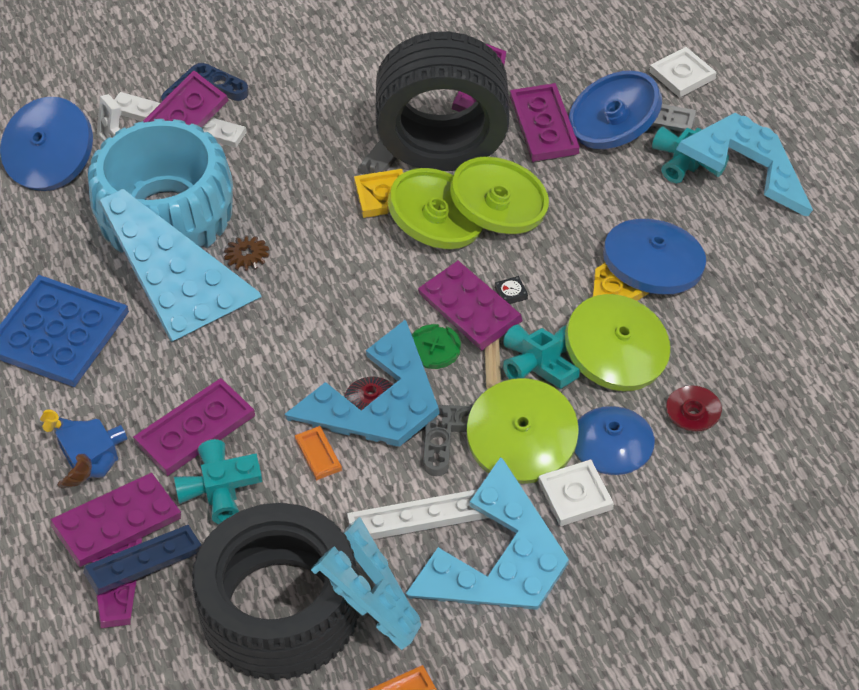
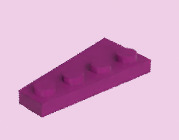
(116, 605)

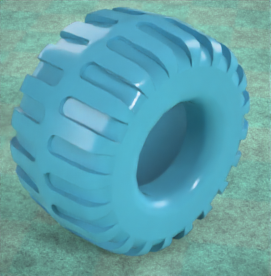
(166, 159)

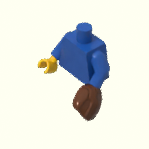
(85, 445)

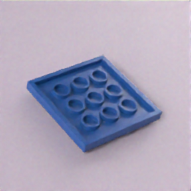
(58, 330)

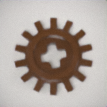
(235, 254)

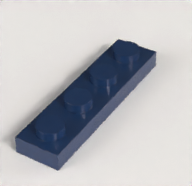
(142, 559)

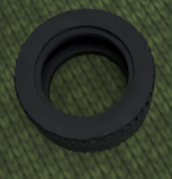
(437, 63)
(259, 539)

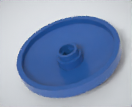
(615, 109)
(46, 143)
(654, 256)

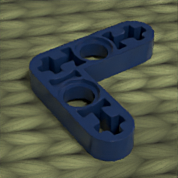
(212, 75)

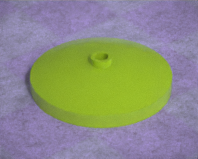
(499, 195)
(425, 210)
(617, 342)
(528, 451)

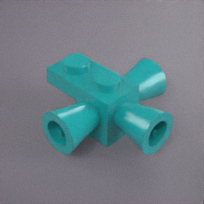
(676, 168)
(539, 354)
(219, 479)

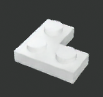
(108, 117)

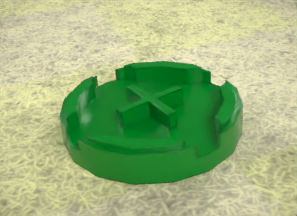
(437, 346)

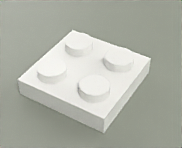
(682, 72)
(575, 492)

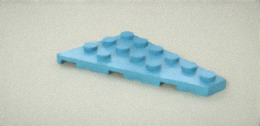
(176, 274)

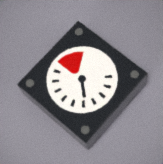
(511, 290)

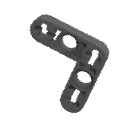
(450, 423)

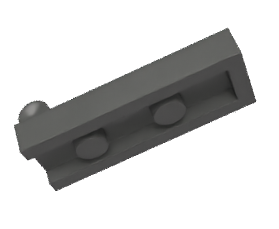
(377, 160)

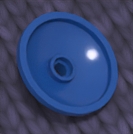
(614, 450)

